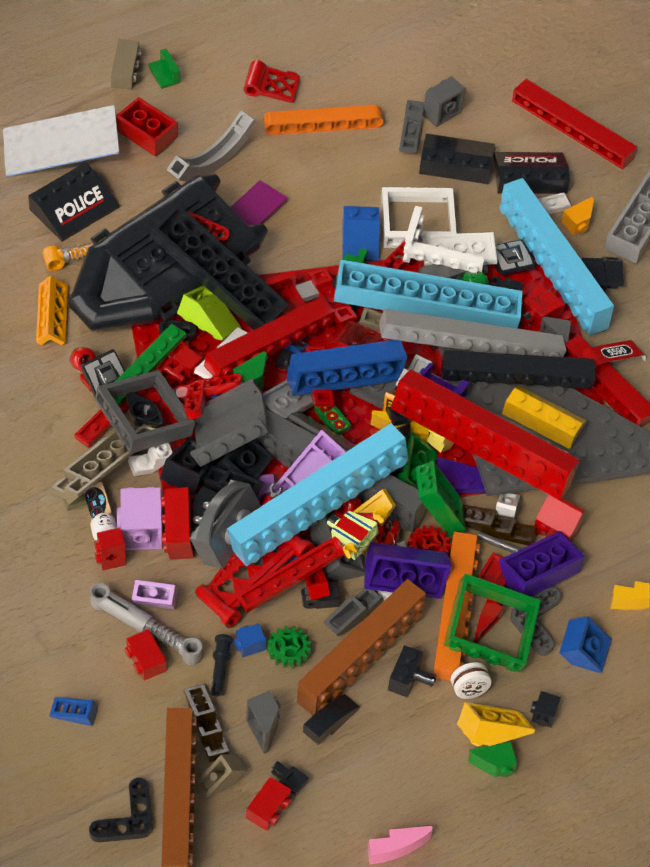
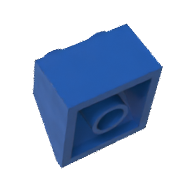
(585, 644)

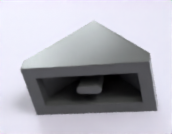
(556, 326)

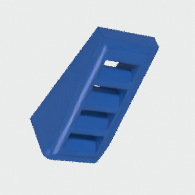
(86, 714)

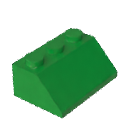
(418, 454)

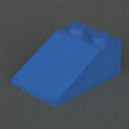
(361, 230)

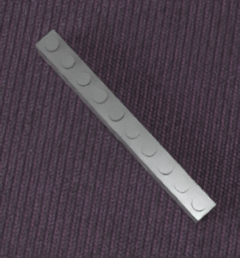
(468, 335)

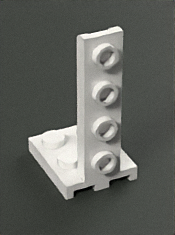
(435, 254)

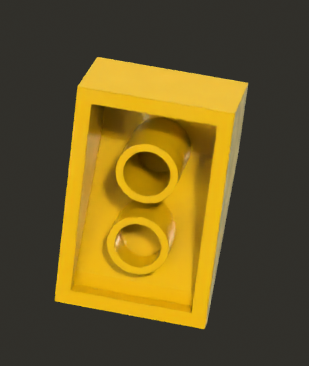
(492, 724)

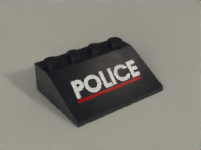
(540, 170)
(72, 202)

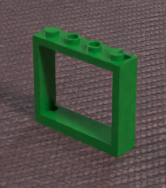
(501, 595)

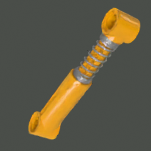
(56, 257)

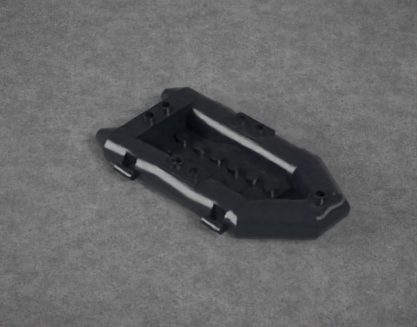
(133, 279)

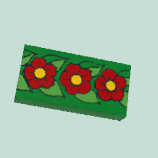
(333, 419)

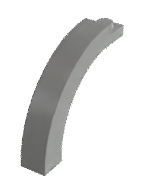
(215, 155)

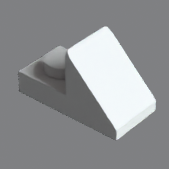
(507, 504)

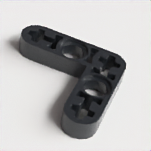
(135, 819)

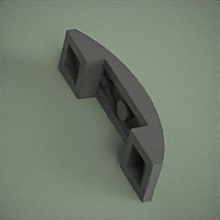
(411, 126)

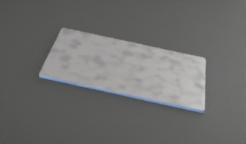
(60, 140)

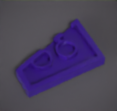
(461, 476)

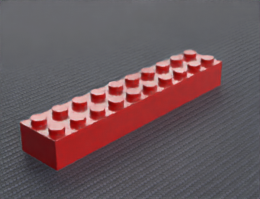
(485, 434)

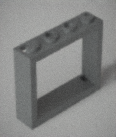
(136, 442)

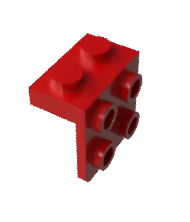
(285, 286)

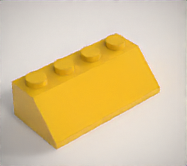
(543, 416)

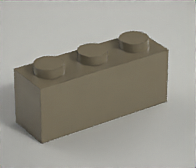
(126, 64)

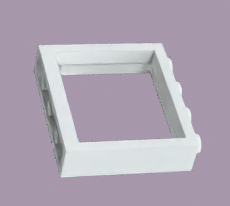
(408, 194)

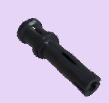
(221, 656)

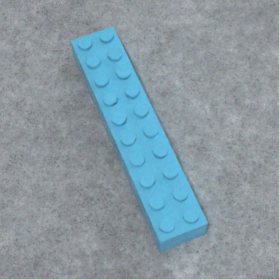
(556, 257)
(426, 294)
(318, 494)

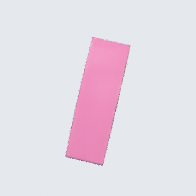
(399, 843)

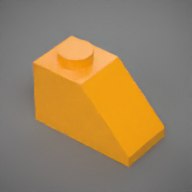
(577, 217)

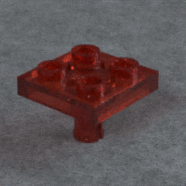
(357, 334)

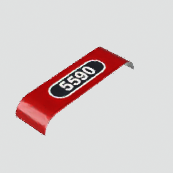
(613, 352)

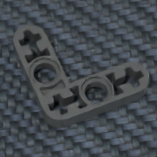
(545, 638)

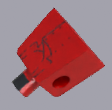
(541, 304)

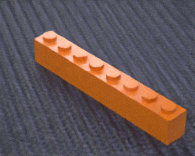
(463, 562)

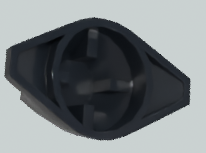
(143, 411)

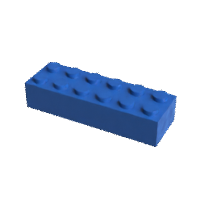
(346, 367)

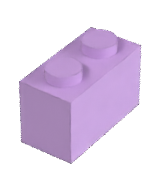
(155, 594)

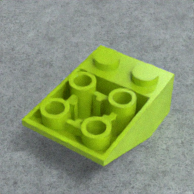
(208, 313)

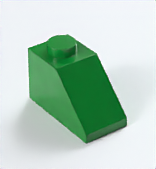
(494, 759)

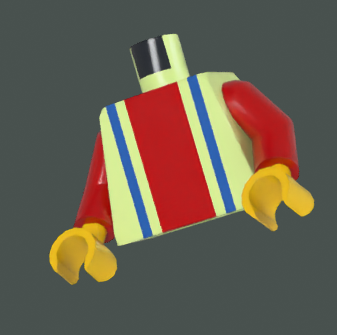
(354, 531)

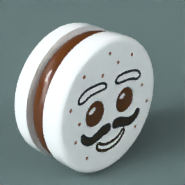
(471, 680)

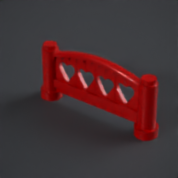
(225, 603)

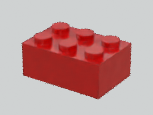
(146, 126)
(177, 523)

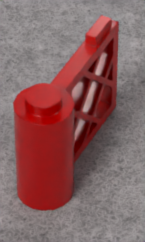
(259, 75)

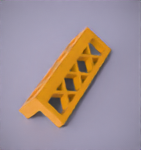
(48, 308)

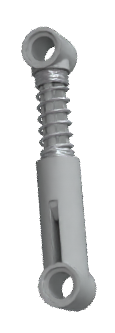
(142, 621)

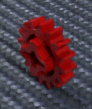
(430, 539)

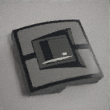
(513, 257)
(102, 370)

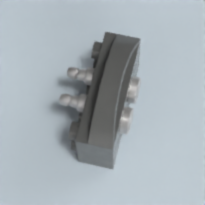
(223, 511)

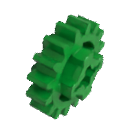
(288, 644)

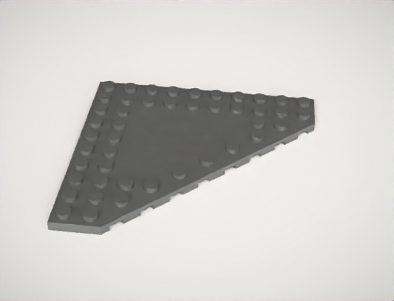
(606, 445)

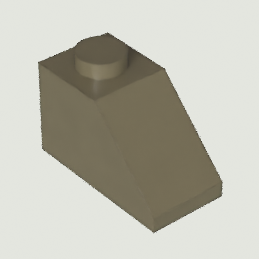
(221, 775)

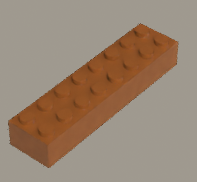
(361, 647)
(179, 788)

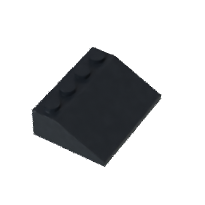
(456, 158)

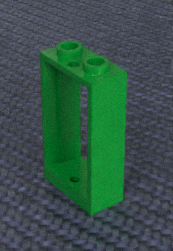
(440, 498)

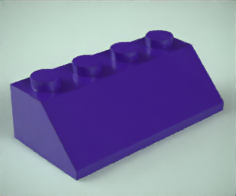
(392, 565)
(541, 565)

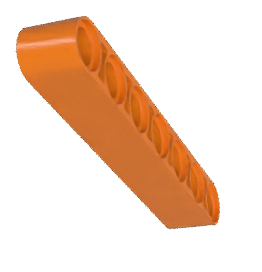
(323, 119)

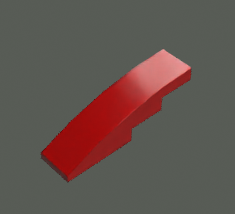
(490, 615)

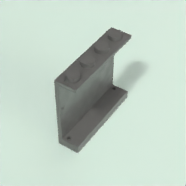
(229, 422)

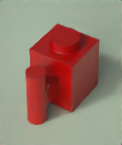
(184, 365)

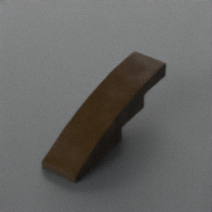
(499, 526)
(206, 722)

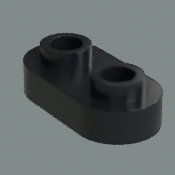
(187, 327)

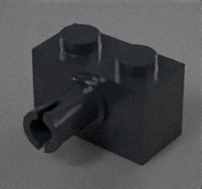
(408, 671)

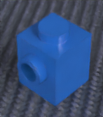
(250, 640)

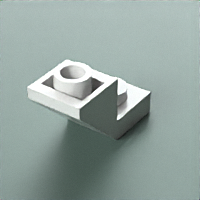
(151, 461)

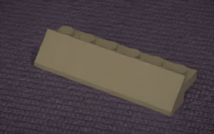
(94, 465)

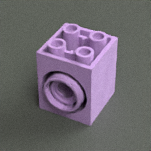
(140, 518)

